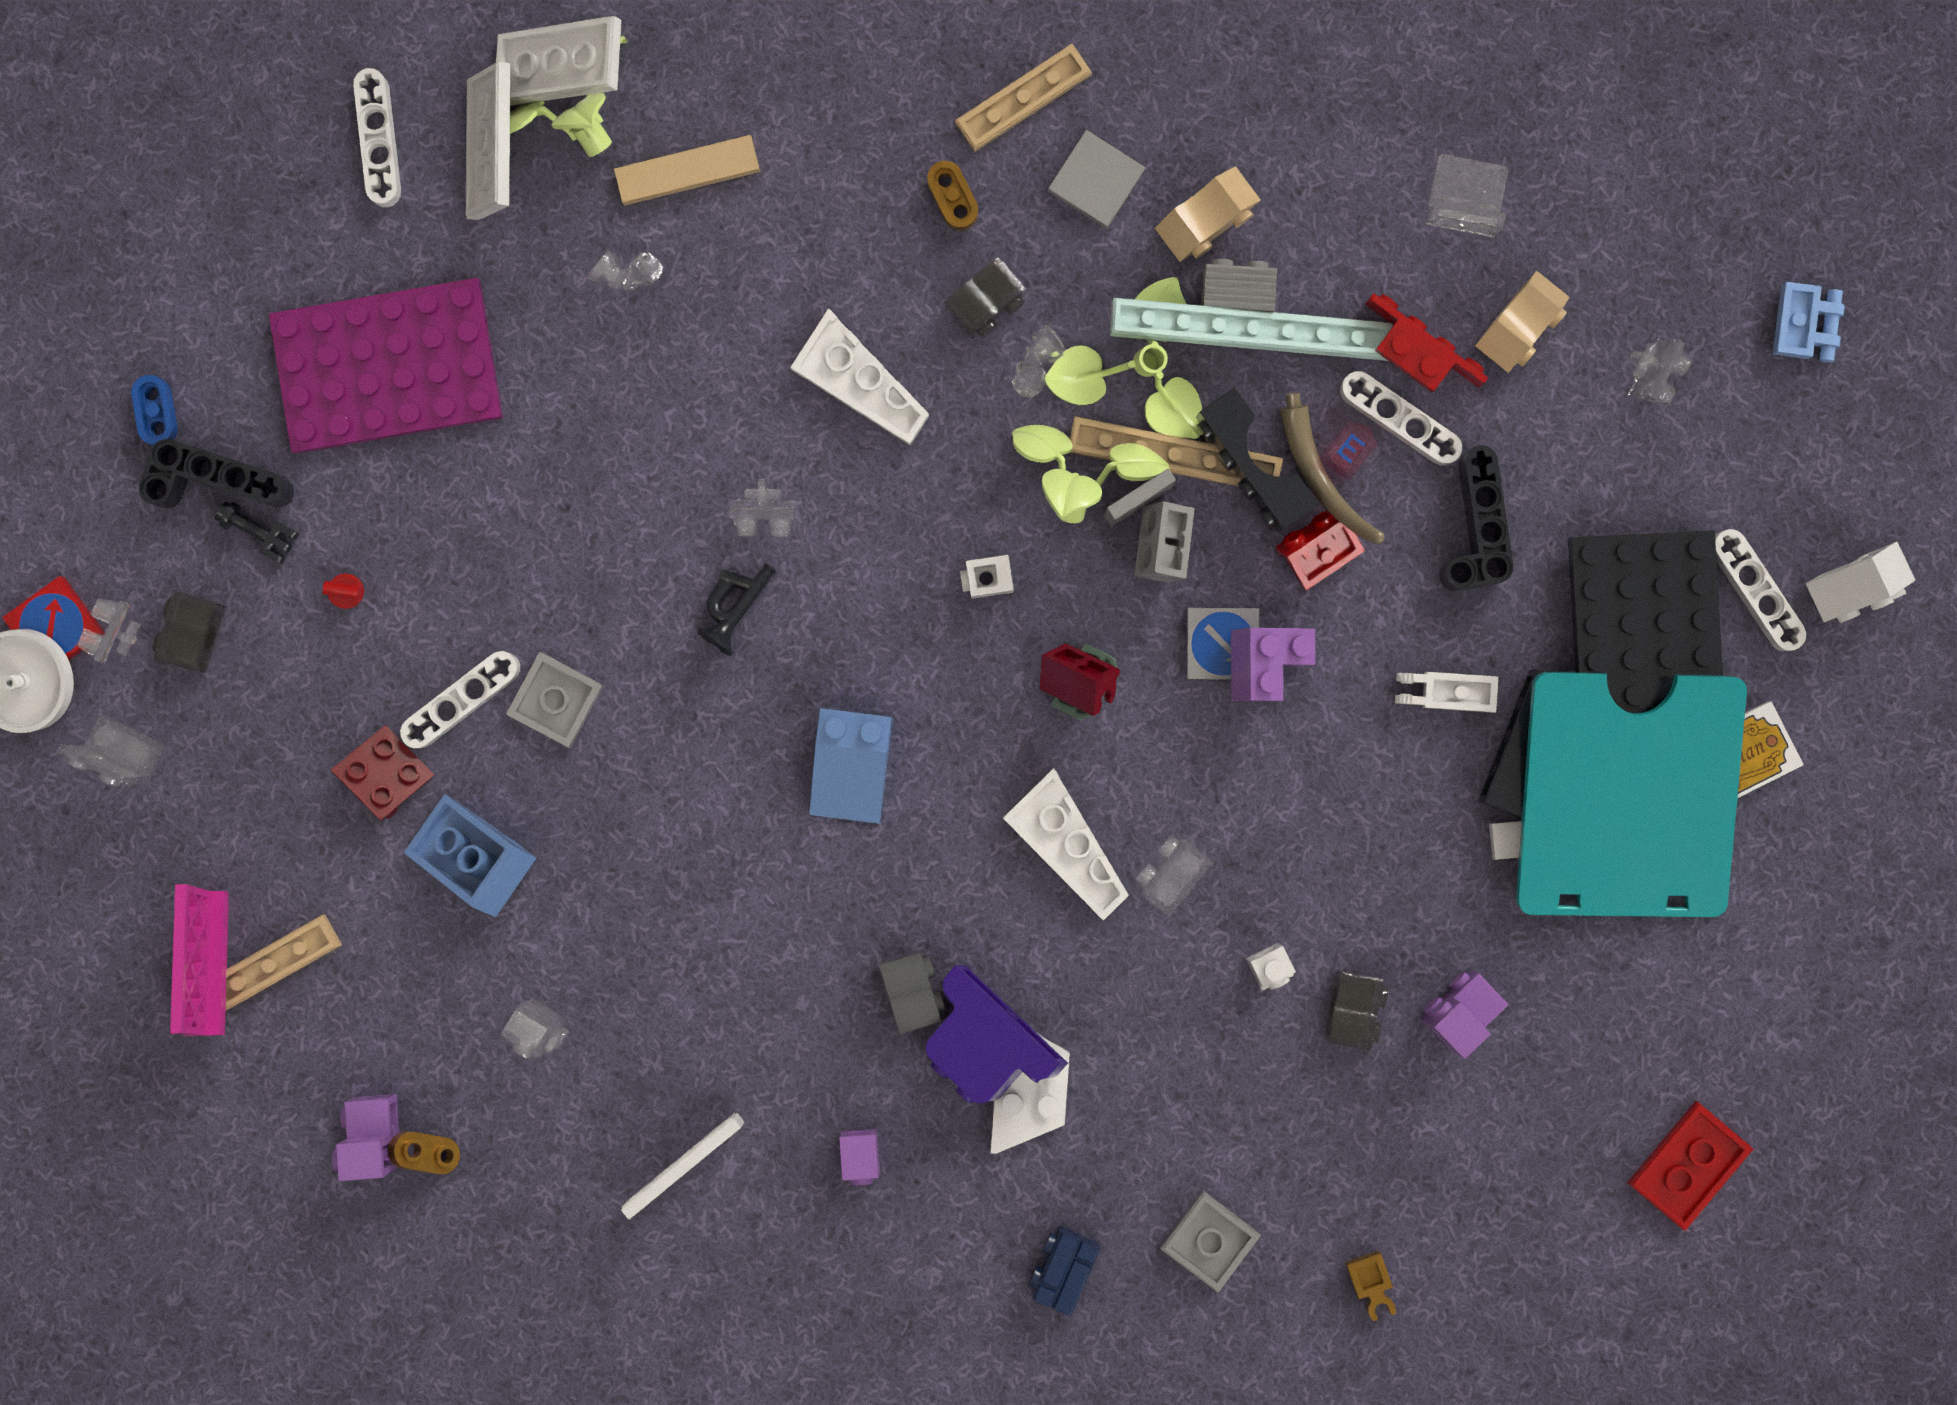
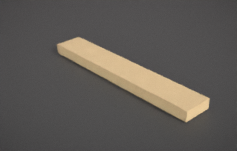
(1183, 455)

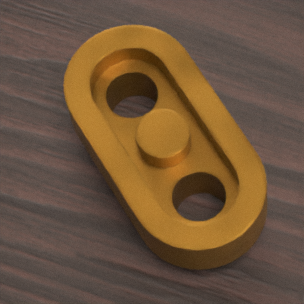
(954, 196)
(426, 1153)

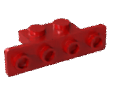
(1418, 352)

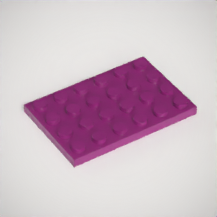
(385, 365)

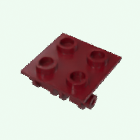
(382, 773)

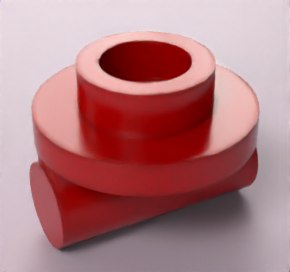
(344, 591)

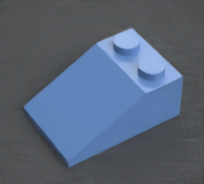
(850, 765)
(469, 856)

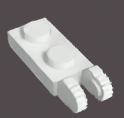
(1451, 691)

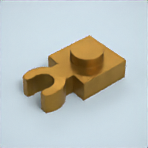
(1370, 1280)

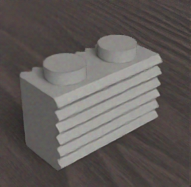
(1239, 286)

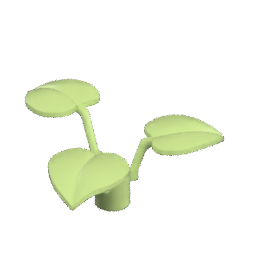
(578, 122)
(1170, 411)
(1073, 493)

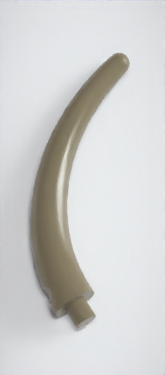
(1302, 446)

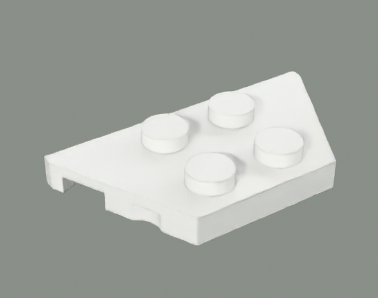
(1030, 1107)

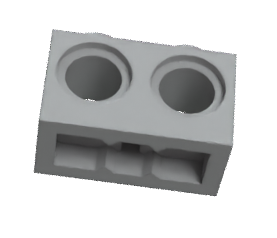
(1164, 542)

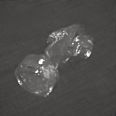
(642, 271)
(1029, 372)

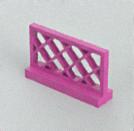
(199, 961)

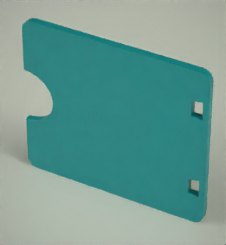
(1629, 799)

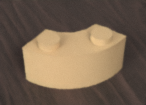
(1208, 214)
(1522, 322)

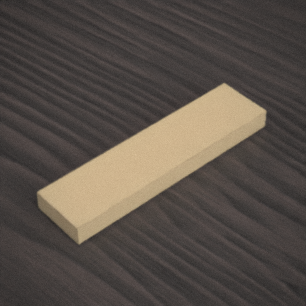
(1023, 97)
(687, 170)
(279, 960)

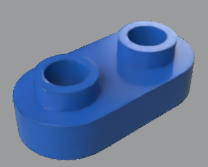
(151, 413)

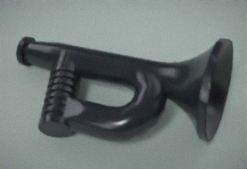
(721, 633)

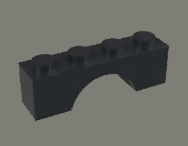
(1227, 425)

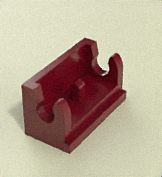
(1078, 678)

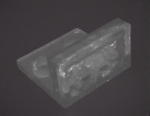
(1467, 196)
(117, 753)
(1173, 874)

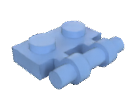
(1798, 322)

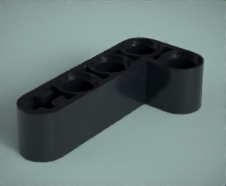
(220, 477)
(1476, 517)

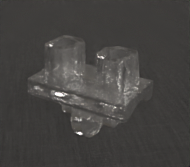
(1655, 367)
(748, 511)
(113, 614)

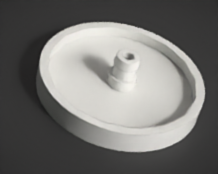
(33, 681)

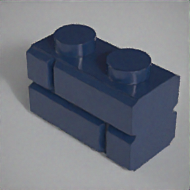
(1064, 1270)

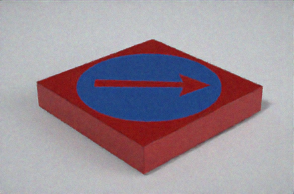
(57, 614)

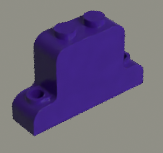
(985, 1042)

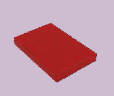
(1690, 1165)

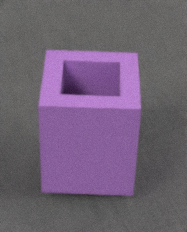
(859, 1156)

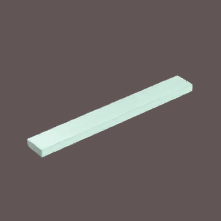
(1247, 328)

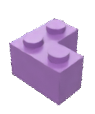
(1260, 658)
(1464, 1013)
(369, 1129)

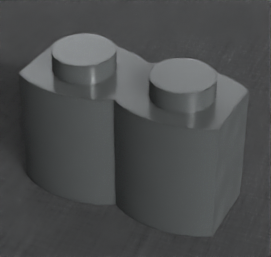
(911, 991)

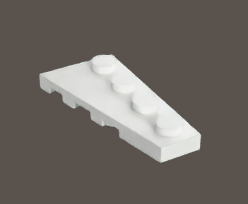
(852, 375)
(1064, 841)

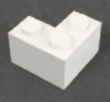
(1866, 581)

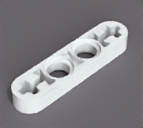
(377, 138)
(1403, 413)
(1761, 587)
(457, 695)

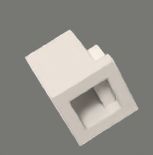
(1000, 570)
(1271, 967)

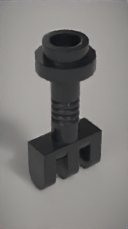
(229, 515)

